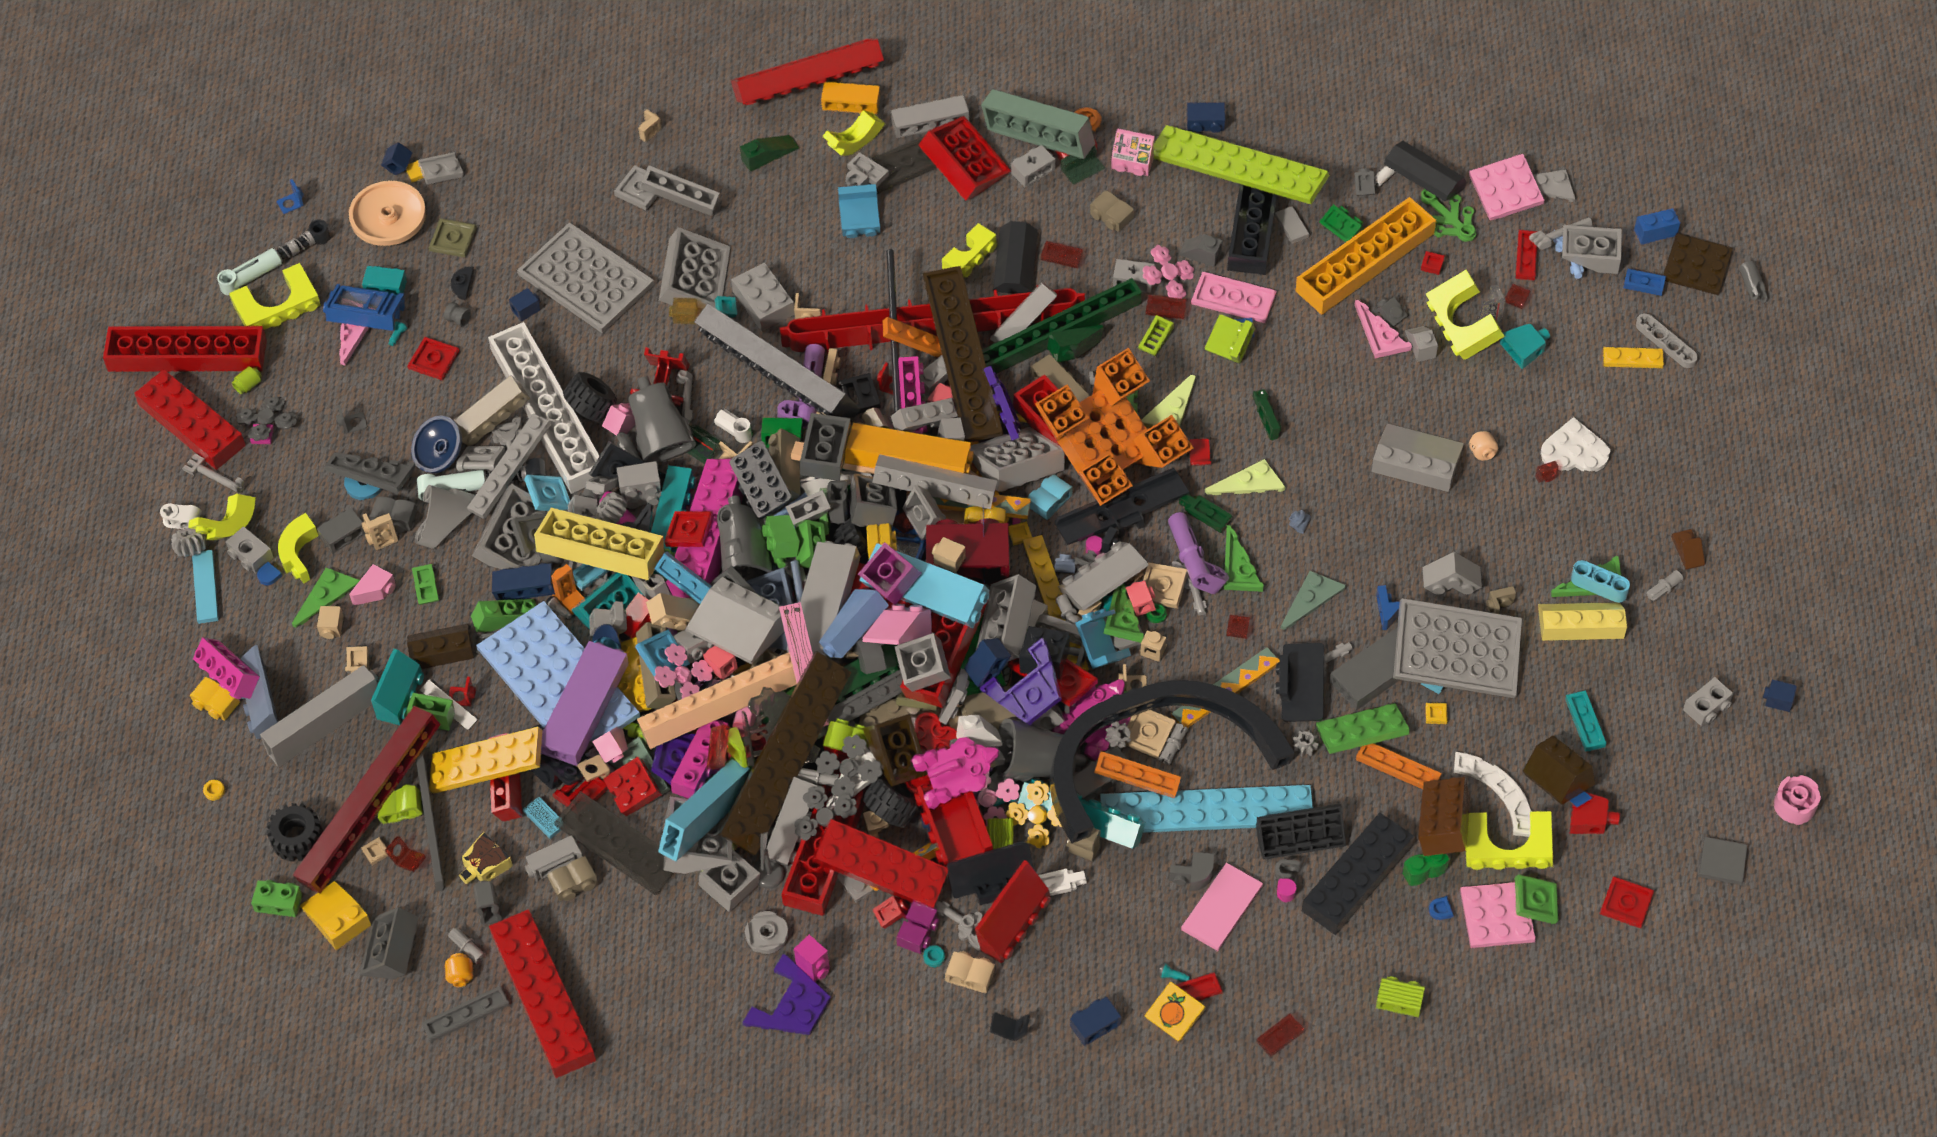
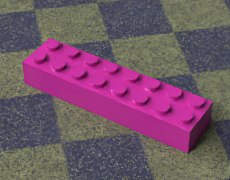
(714, 488)

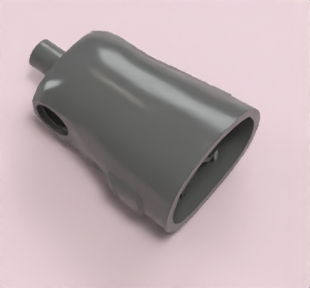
(659, 425)
(742, 540)
(1029, 751)

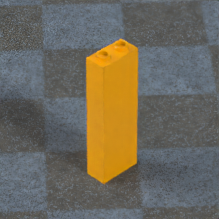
(869, 441)

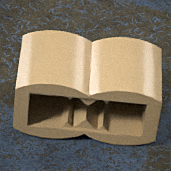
(970, 971)

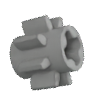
(1118, 735)
(1305, 743)

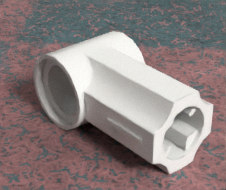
(734, 425)

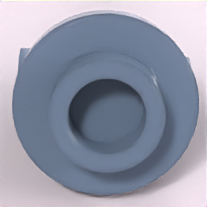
(1299, 521)
(1064, 564)

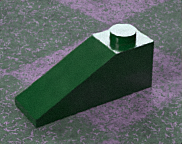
(766, 150)
(1074, 342)

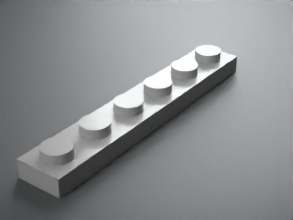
(508, 466)

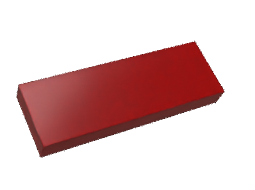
(1525, 256)

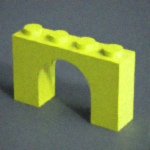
(302, 299)
(1445, 301)
(1534, 853)

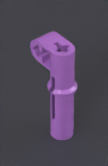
(814, 362)
(1202, 574)

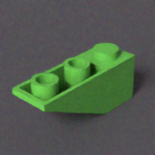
(497, 614)

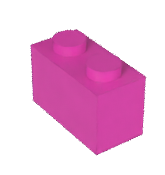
(812, 958)

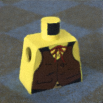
(484, 860)

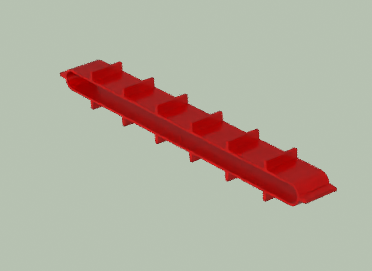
(867, 325)

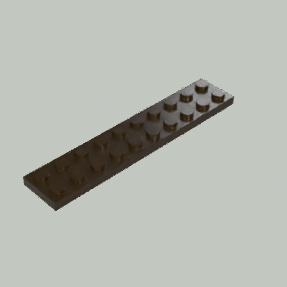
(962, 353)
(784, 752)

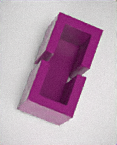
(915, 933)

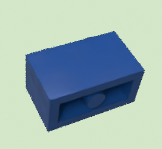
(1657, 226)

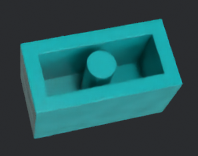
(384, 279)

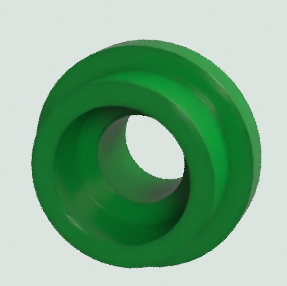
(1157, 619)

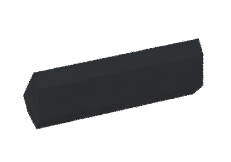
(1425, 171)
(1015, 258)
(1301, 831)

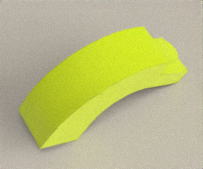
(857, 136)
(238, 514)
(291, 541)

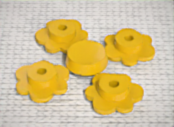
(1036, 814)

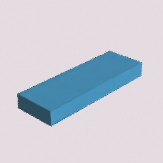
(682, 577)

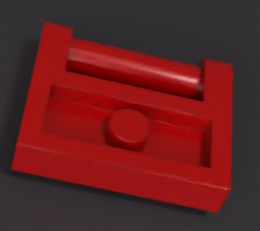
(593, 789)

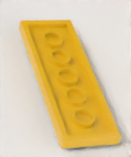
(486, 760)

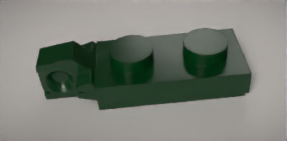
(1266, 414)
(1206, 512)

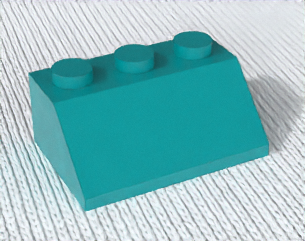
(616, 588)
(396, 688)

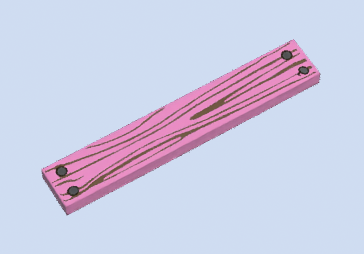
(797, 638)

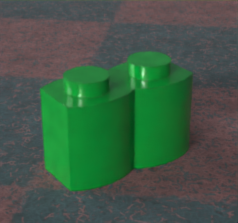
(1420, 868)

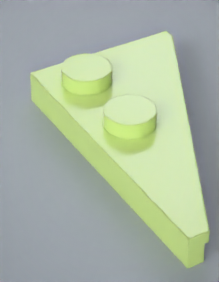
(1173, 404)
(1252, 479)

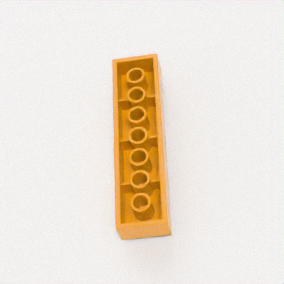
(1365, 255)

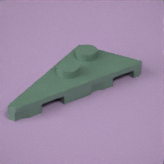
(1313, 593)

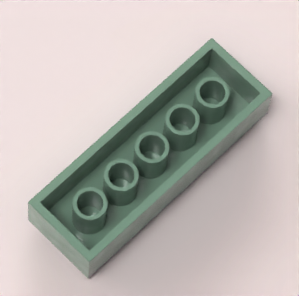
(1038, 123)

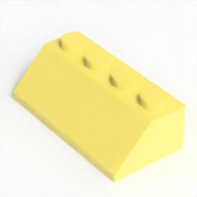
(1582, 621)

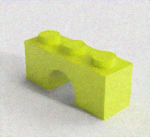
(981, 243)

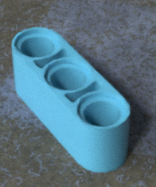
(1606, 588)

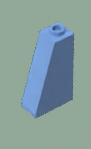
(852, 621)

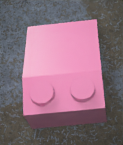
(900, 625)

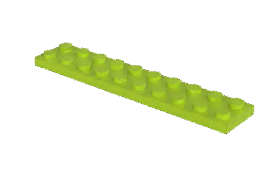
(1239, 164)

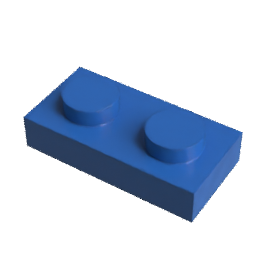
(1644, 282)

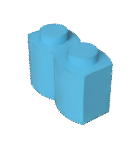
(1050, 496)

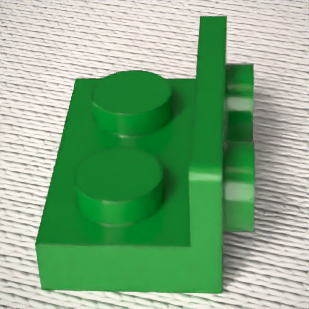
(1341, 224)

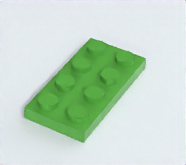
(1362, 728)

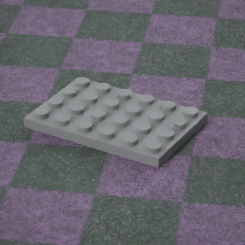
(585, 277)
(1457, 648)

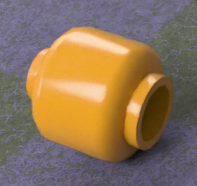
(458, 970)

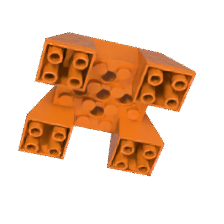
(1109, 407)

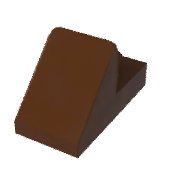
(1689, 549)

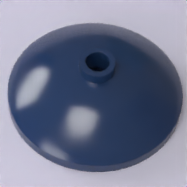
(436, 444)

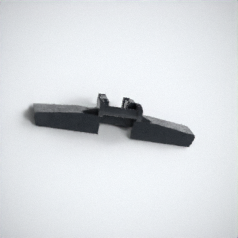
(1121, 510)

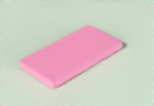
(1233, 297)
(1222, 906)

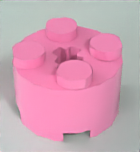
(1797, 799)

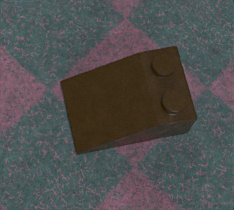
(894, 746)

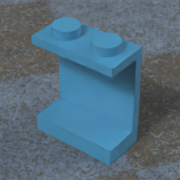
(859, 210)
(1099, 645)

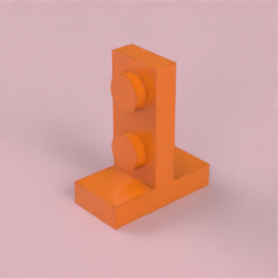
(565, 588)

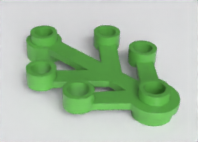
(1451, 218)

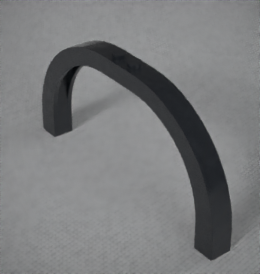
(1139, 700)

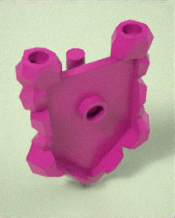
(1096, 742)
(955, 769)

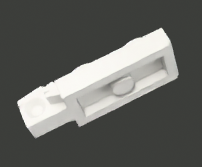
(1063, 881)

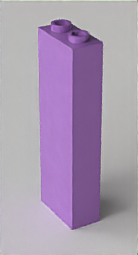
(583, 702)

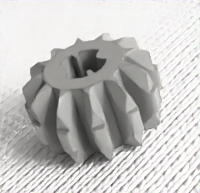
(611, 508)
(188, 542)

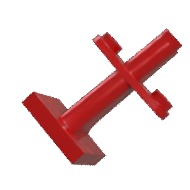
(664, 365)

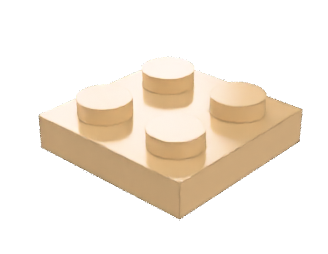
(1166, 583)
(1150, 732)

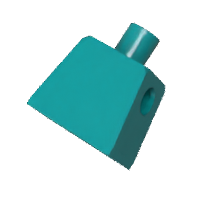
(1525, 343)

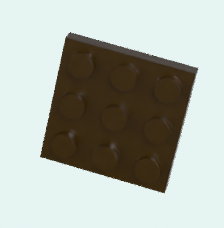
(1697, 264)

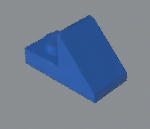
(1388, 610)

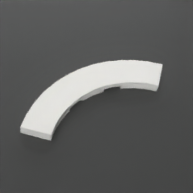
(1502, 784)

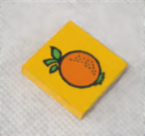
(1175, 1011)

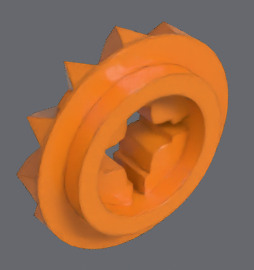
(1094, 116)

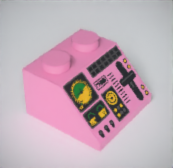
(1133, 152)

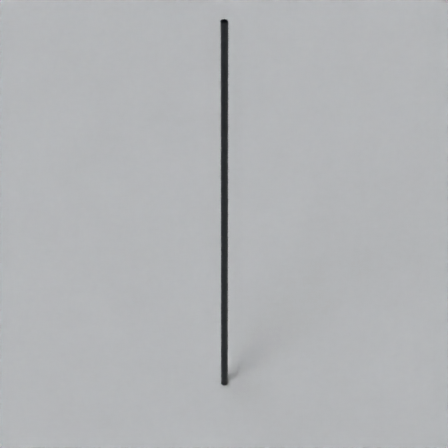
(894, 350)

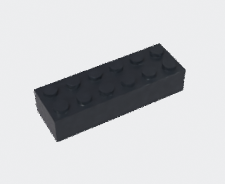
(1252, 231)
(1357, 873)

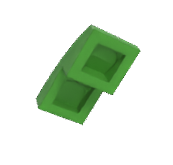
(425, 584)

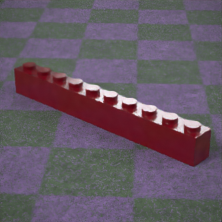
(366, 799)

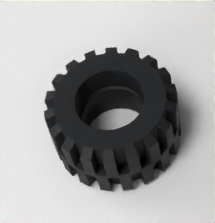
(589, 396)
(852, 534)
(890, 803)
(285, 820)

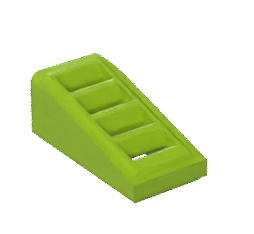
(1158, 321)
(736, 747)

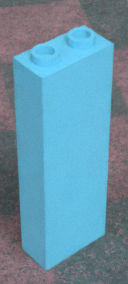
(944, 592)
(702, 810)

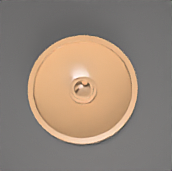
(387, 213)

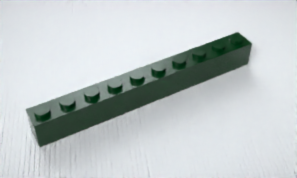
(1084, 314)

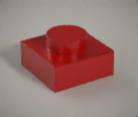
(1432, 263)

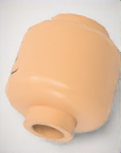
(1483, 445)

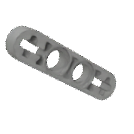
(1669, 338)

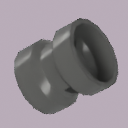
(456, 313)

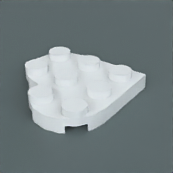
(1575, 447)

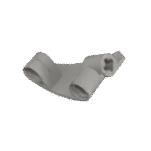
(444, 514)

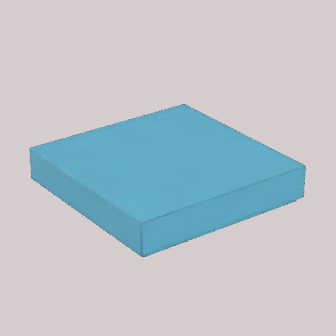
(547, 492)

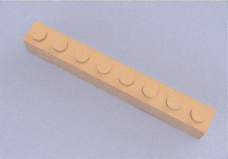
(716, 701)

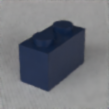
(1205, 117)
(987, 661)
(1095, 1021)

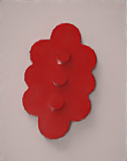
(930, 737)

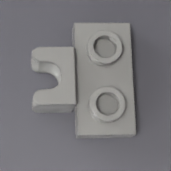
(865, 171)

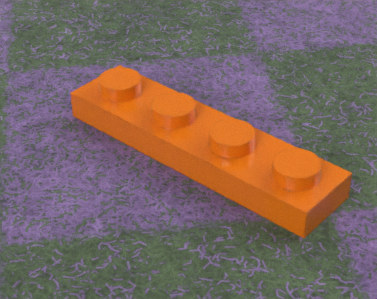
(911, 337)
(1396, 765)
(1137, 774)

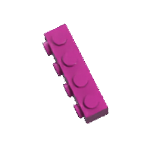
(910, 385)
(226, 668)
(693, 767)

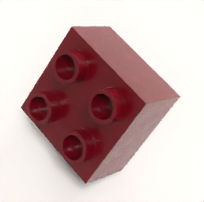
(985, 551)

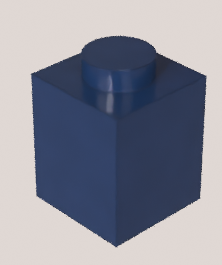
(396, 158)
(525, 304)
(1779, 695)

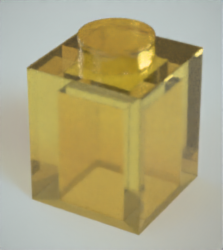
(683, 310)

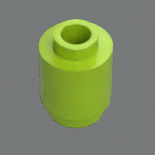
(246, 380)

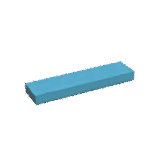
(205, 587)

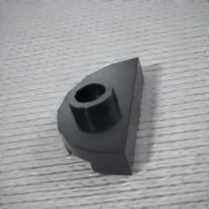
(461, 282)

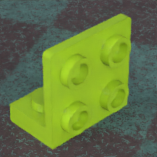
(1230, 338)

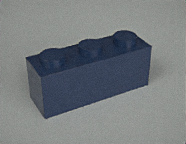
(523, 582)

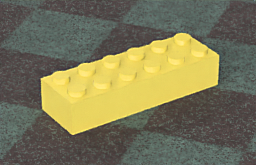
(599, 543)

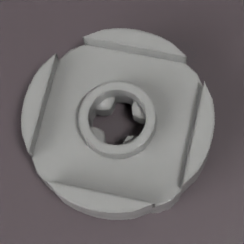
(770, 943)

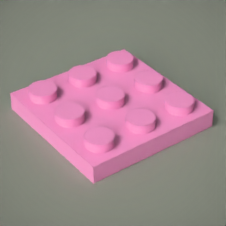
(1506, 187)
(1493, 917)

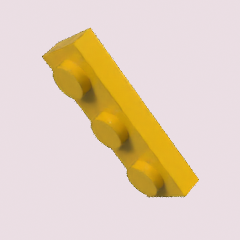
(1632, 357)

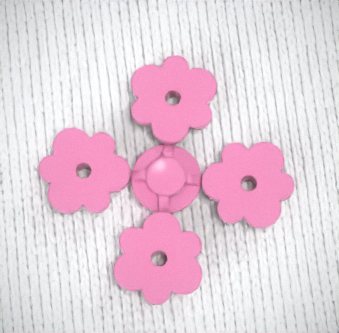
(1169, 271)
(682, 674)
(988, 797)

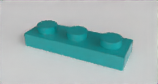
(1585, 721)

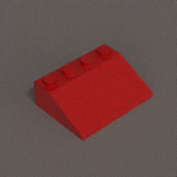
(964, 157)
(1012, 913)

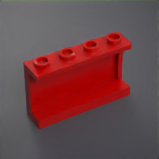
(955, 827)

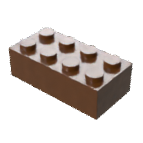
(1444, 816)

